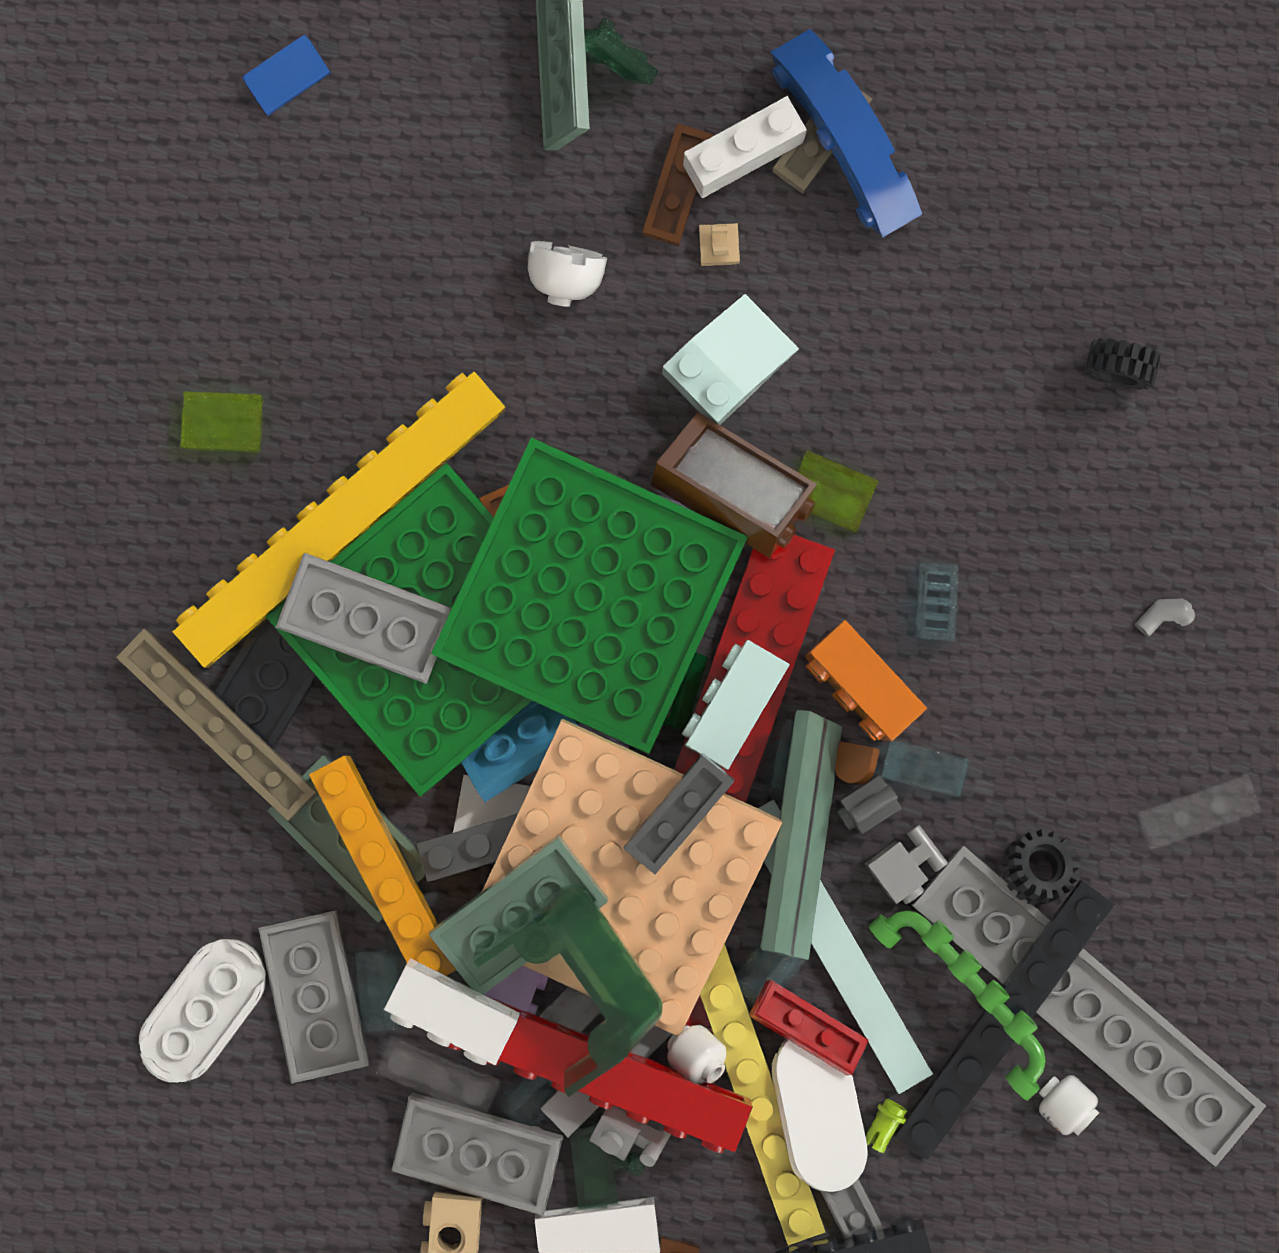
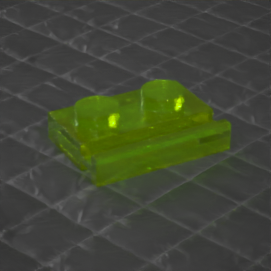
(222, 422)
(840, 492)

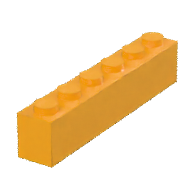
(380, 862)

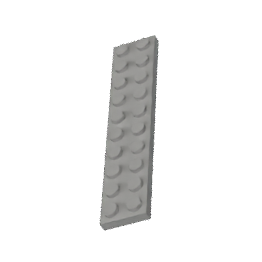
(1095, 1011)

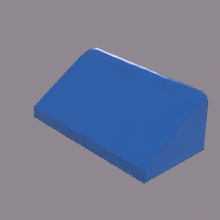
(286, 75)

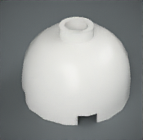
(564, 272)

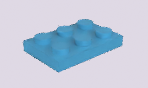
(513, 750)

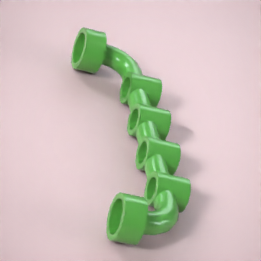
(990, 996)

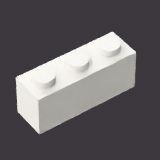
(744, 147)
(451, 1013)
(603, 1229)

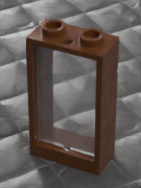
(734, 484)

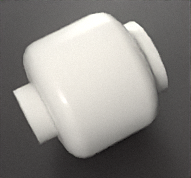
(697, 1054)
(1068, 1105)

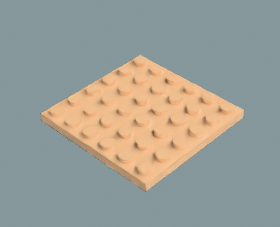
(670, 920)

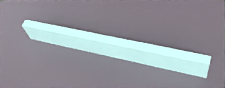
(861, 988)

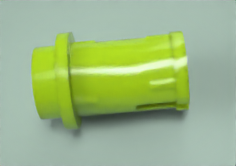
(885, 1124)

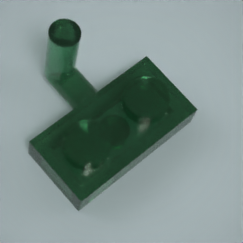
(605, 47)
(596, 1169)

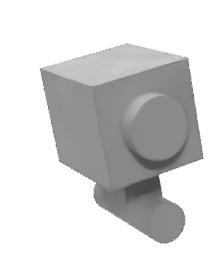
(899, 870)
(618, 1133)

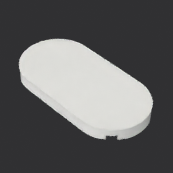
(202, 1010)
(819, 1119)

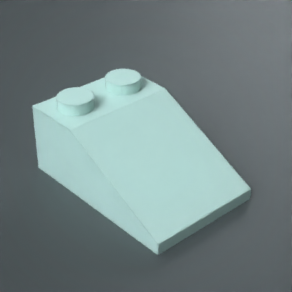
(729, 360)

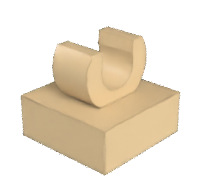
(719, 244)

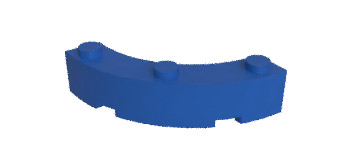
(849, 130)

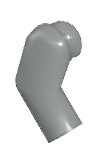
(1165, 610)

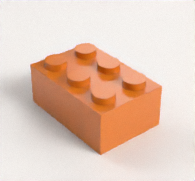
(864, 683)

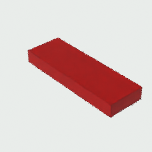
(808, 1027)

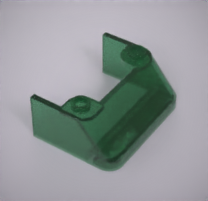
(579, 931)

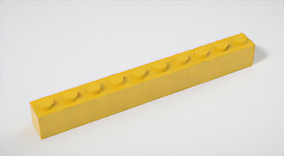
(341, 518)

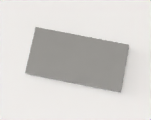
(363, 617)
(314, 996)
(477, 1153)

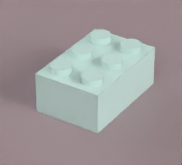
(734, 703)

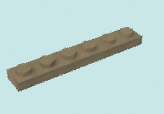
(217, 724)

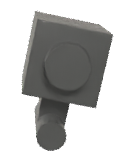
(868, 805)

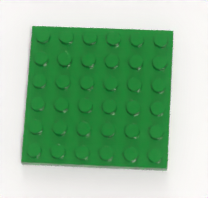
(427, 551)
(589, 595)

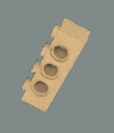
(456, 1211)

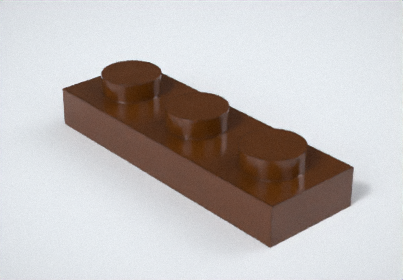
(674, 190)

